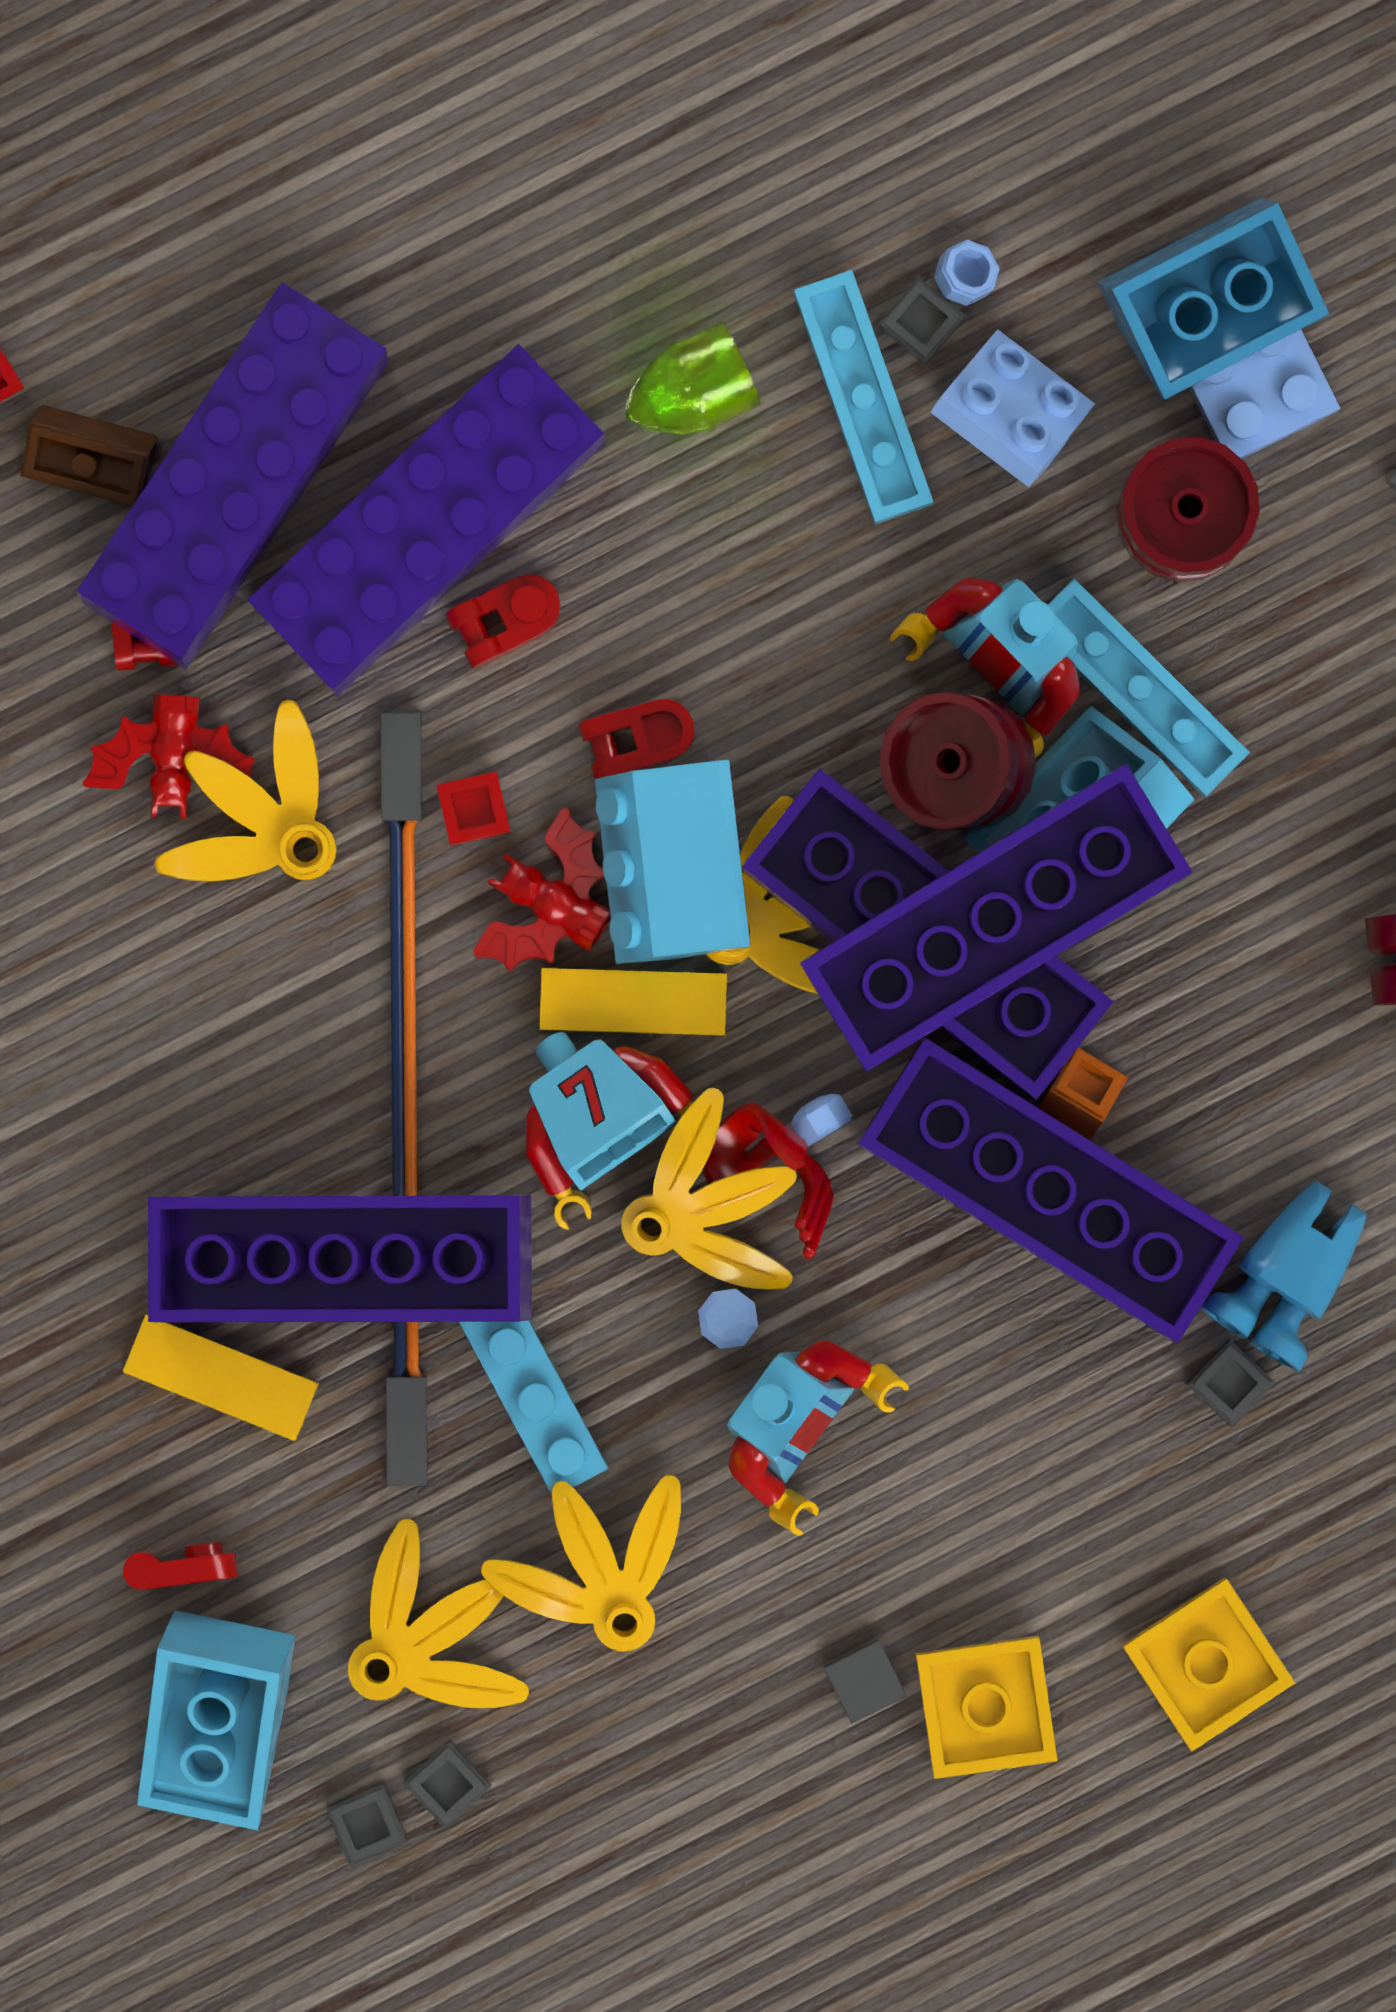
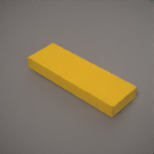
(633, 1002)
(221, 1377)

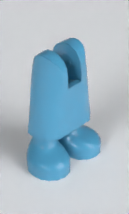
(1296, 1264)

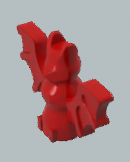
(168, 741)
(559, 906)

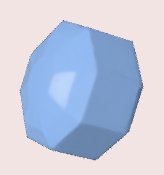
(966, 272)
(821, 1117)
(728, 1318)

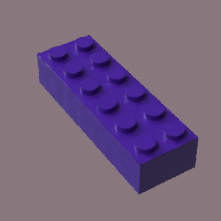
(233, 475)
(428, 520)
(846, 864)
(995, 917)
(1050, 1190)
(340, 1258)

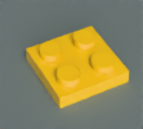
(1208, 1664)
(986, 1707)

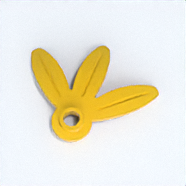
(246, 802)
(769, 918)
(686, 1214)
(607, 1588)
(409, 1647)

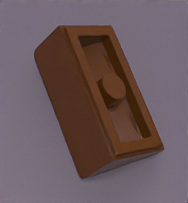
(88, 455)

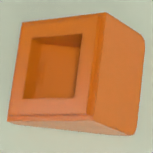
(1083, 1093)

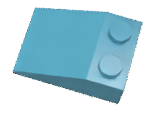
(214, 1719)

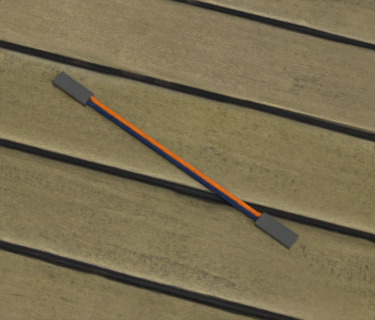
(403, 803)

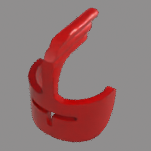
(729, 1158)

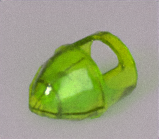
(693, 385)

